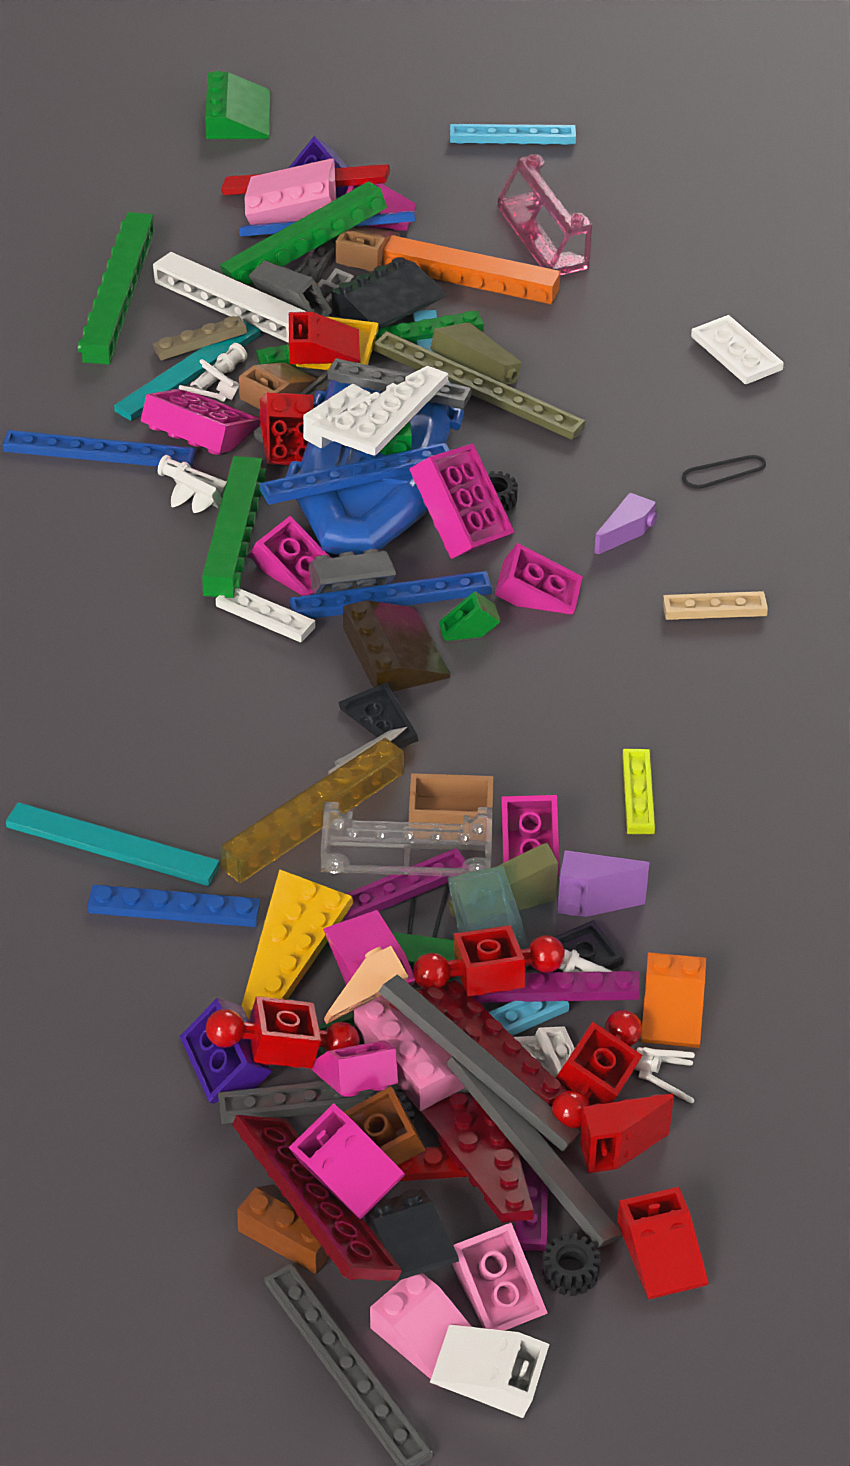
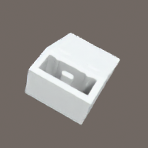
(491, 1366)

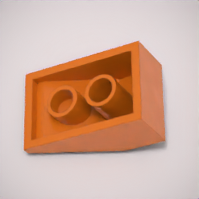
(673, 1000)

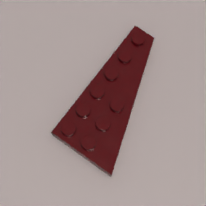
(493, 1037)
(482, 1152)

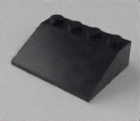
(386, 293)

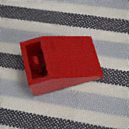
(321, 339)
(284, 426)
(623, 1130)
(662, 1242)

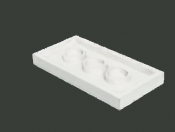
(737, 349)

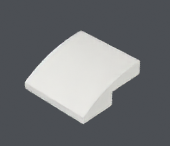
(550, 1047)

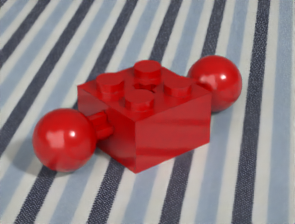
(489, 961)
(280, 1032)
(598, 1066)

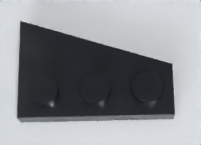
(380, 712)

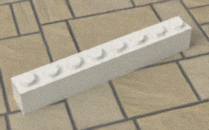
(224, 294)

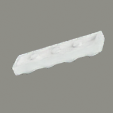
(267, 614)

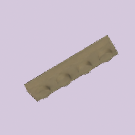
(199, 338)

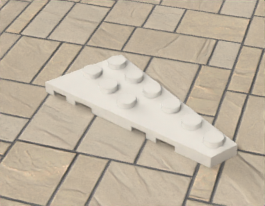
(379, 417)

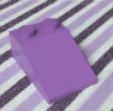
(600, 884)

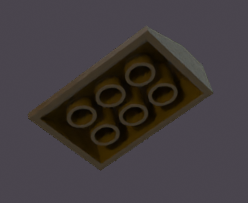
(393, 645)

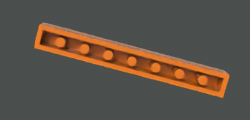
(477, 269)

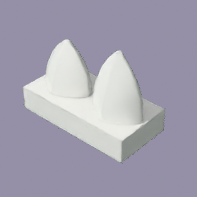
(190, 486)

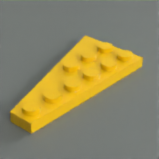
(292, 936)

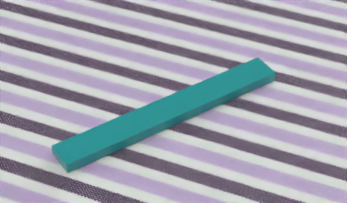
(181, 373)
(113, 844)

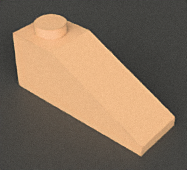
(366, 982)

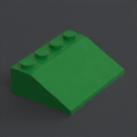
(236, 108)

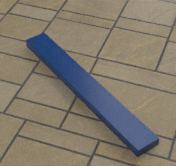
(383, 218)
(94, 448)
(346, 475)
(397, 593)

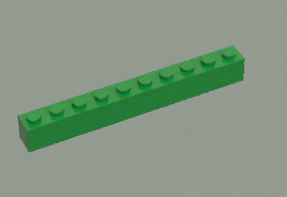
(116, 289)

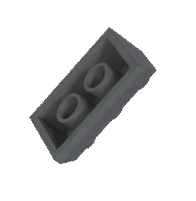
(350, 571)

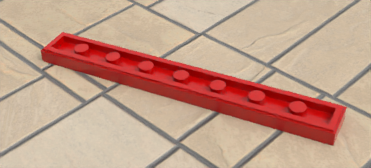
(343, 177)

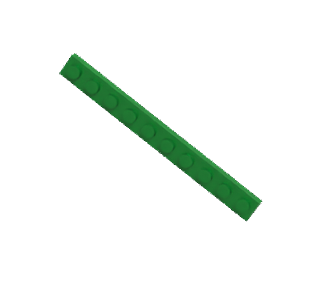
(409, 331)

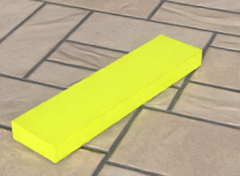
(638, 791)

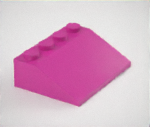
(198, 420)
(461, 500)

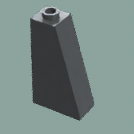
(290, 287)

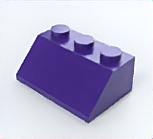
(318, 151)
(220, 1067)

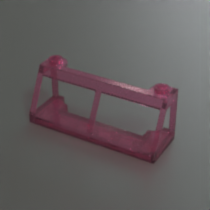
(518, 211)

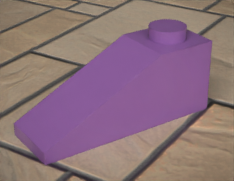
(626, 523)

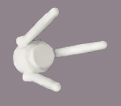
(226, 385)
(652, 1061)

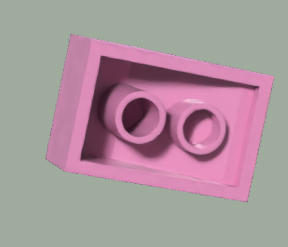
(498, 1279)
(415, 1320)

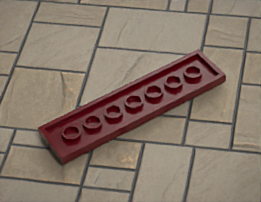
(336, 1228)

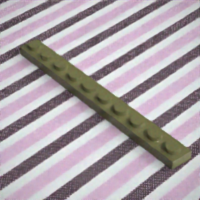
(482, 386)

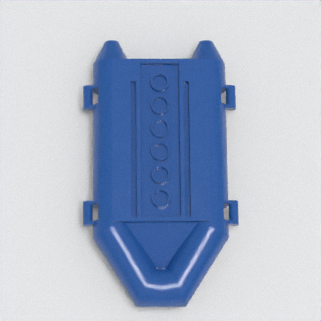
(374, 511)

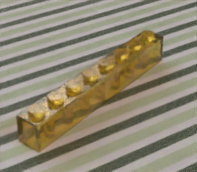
(304, 813)

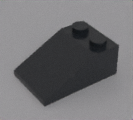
(412, 1233)

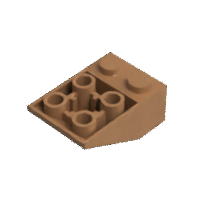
(362, 247)
(272, 379)

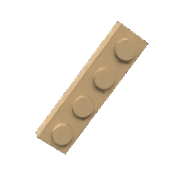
(715, 605)

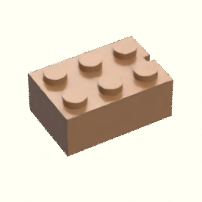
(448, 797)

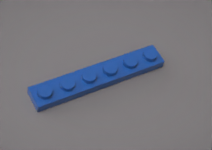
(174, 905)

